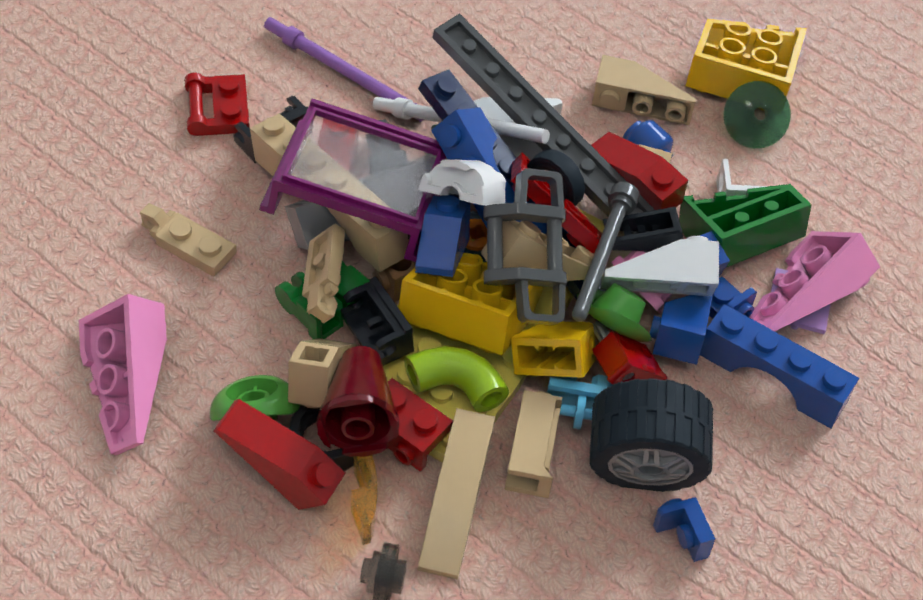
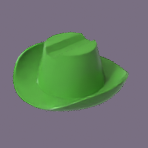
(620, 311)
(262, 392)

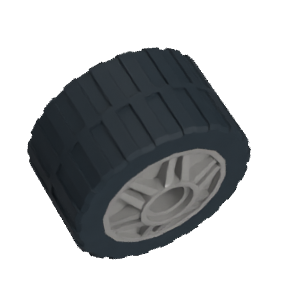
(652, 435)

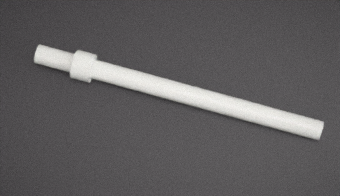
(406, 109)

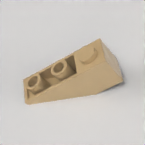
(636, 90)
(527, 247)
(313, 369)

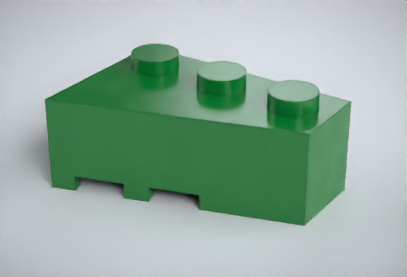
(748, 222)

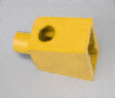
(562, 347)

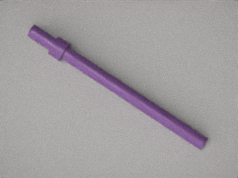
(296, 39)

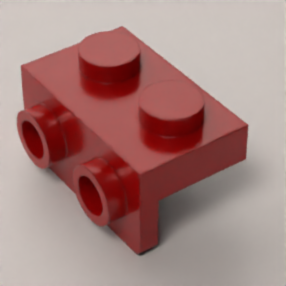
(419, 427)

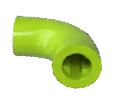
(457, 368)

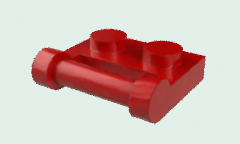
(228, 103)

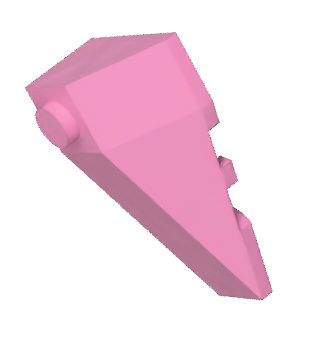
(819, 273)
(125, 353)

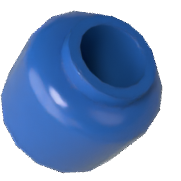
(649, 134)

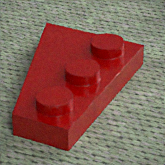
(579, 227)

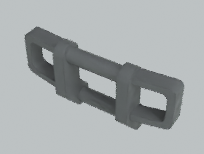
(522, 276)

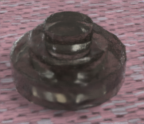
(384, 572)

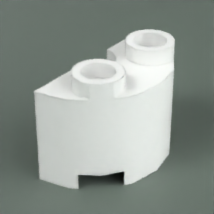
(469, 179)

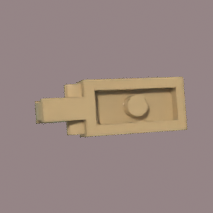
(187, 239)
(323, 272)

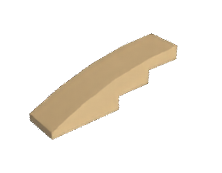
(456, 494)

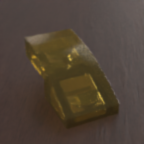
(365, 497)

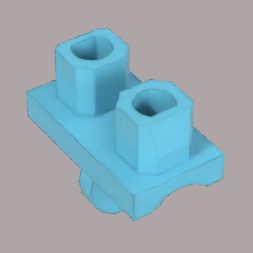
(577, 396)

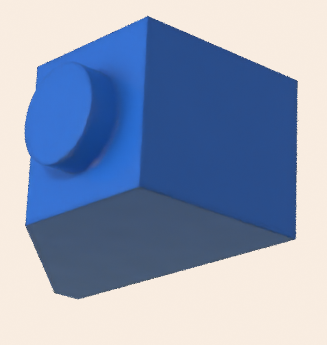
(443, 236)
(681, 328)

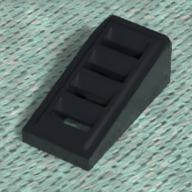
(662, 227)

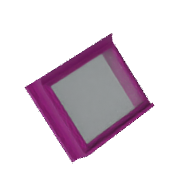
(357, 169)

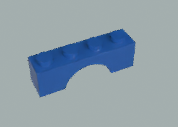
(470, 137)
(815, 383)

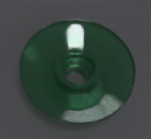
(743, 124)

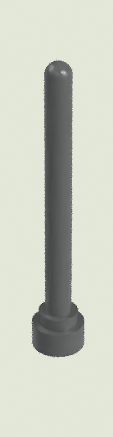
(621, 201)

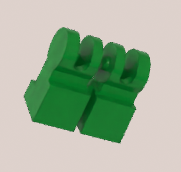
(294, 303)

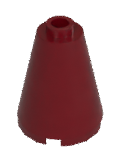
(358, 406)

